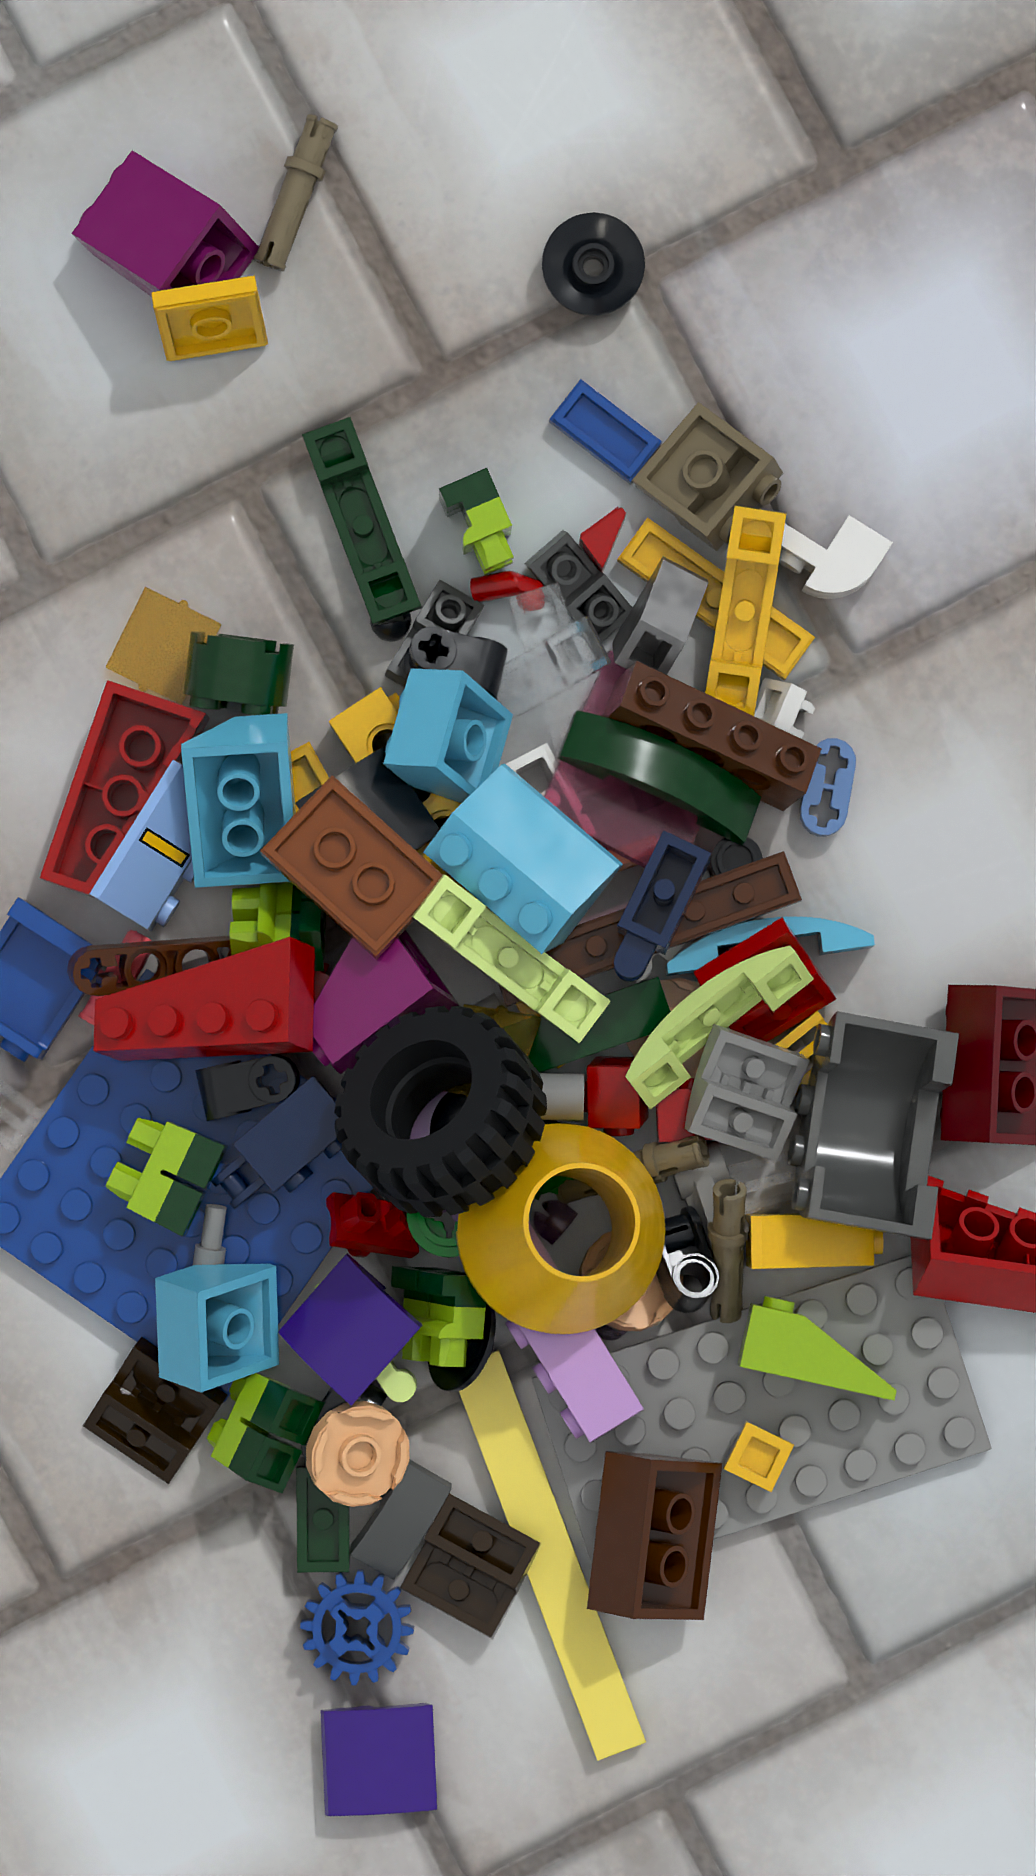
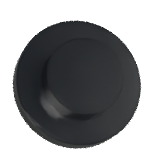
(730, 855)

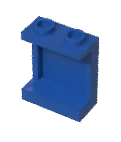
(35, 980)

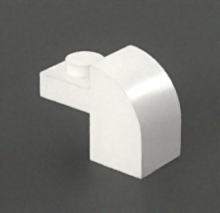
(841, 567)

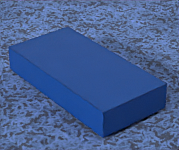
(605, 431)

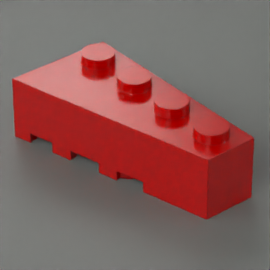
(118, 770)
(222, 1008)
(977, 1253)

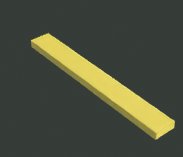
(555, 1569)

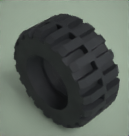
(471, 1152)

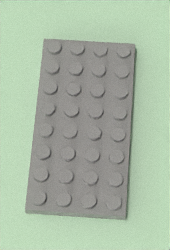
(841, 1438)

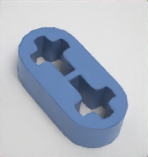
(839, 790)

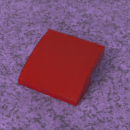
(761, 1020)

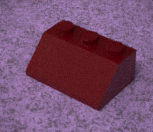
(994, 1065)

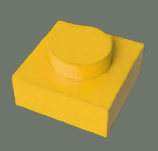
(758, 1456)

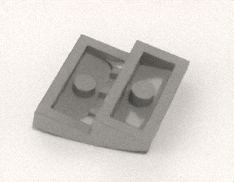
(745, 1092)

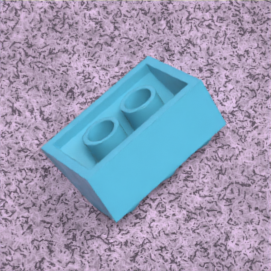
(238, 798)
(523, 859)

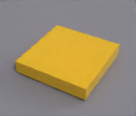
(210, 318)

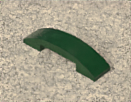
(361, 521)
(662, 769)
(629, 1016)

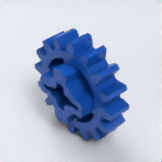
(339, 1642)

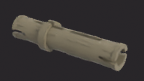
(302, 174)
(659, 1161)
(728, 1239)

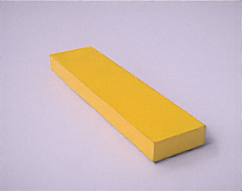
(785, 638)

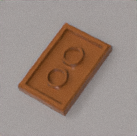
(352, 866)

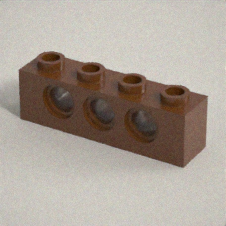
(752, 750)

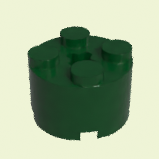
(239, 672)

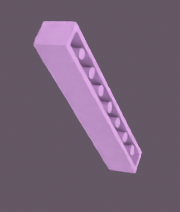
(571, 1363)

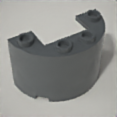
(871, 1124)

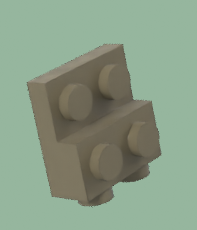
(707, 472)

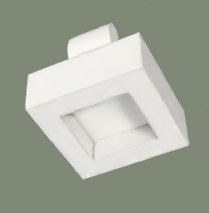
(780, 703)

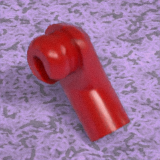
(501, 585)

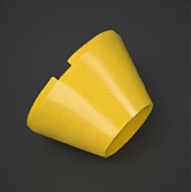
(517, 1280)

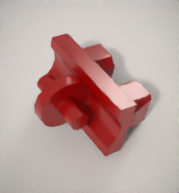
(369, 1225)

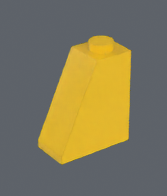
(799, 1242)

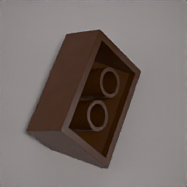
(654, 1536)

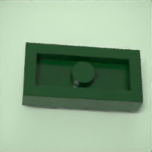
(321, 1529)

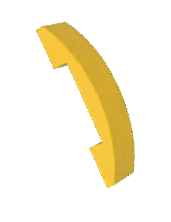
(745, 607)

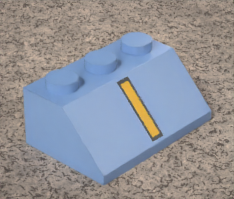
(151, 857)

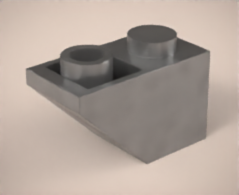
(660, 618)

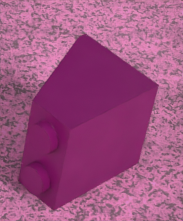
(162, 230)
(370, 994)

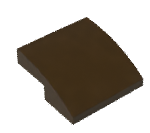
(151, 1416)
(471, 1566)

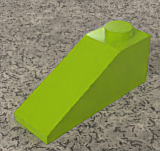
(796, 1348)

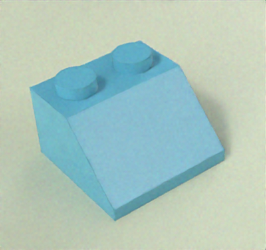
(446, 733)
(216, 1323)

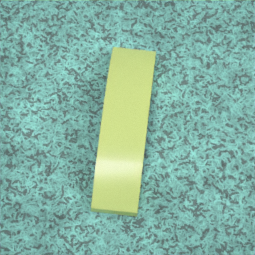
(510, 960)
(719, 1001)

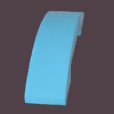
(831, 935)

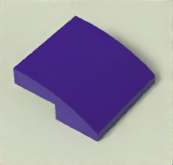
(349, 1329)
(378, 1760)

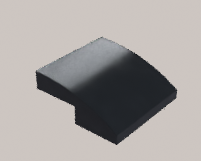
(388, 798)

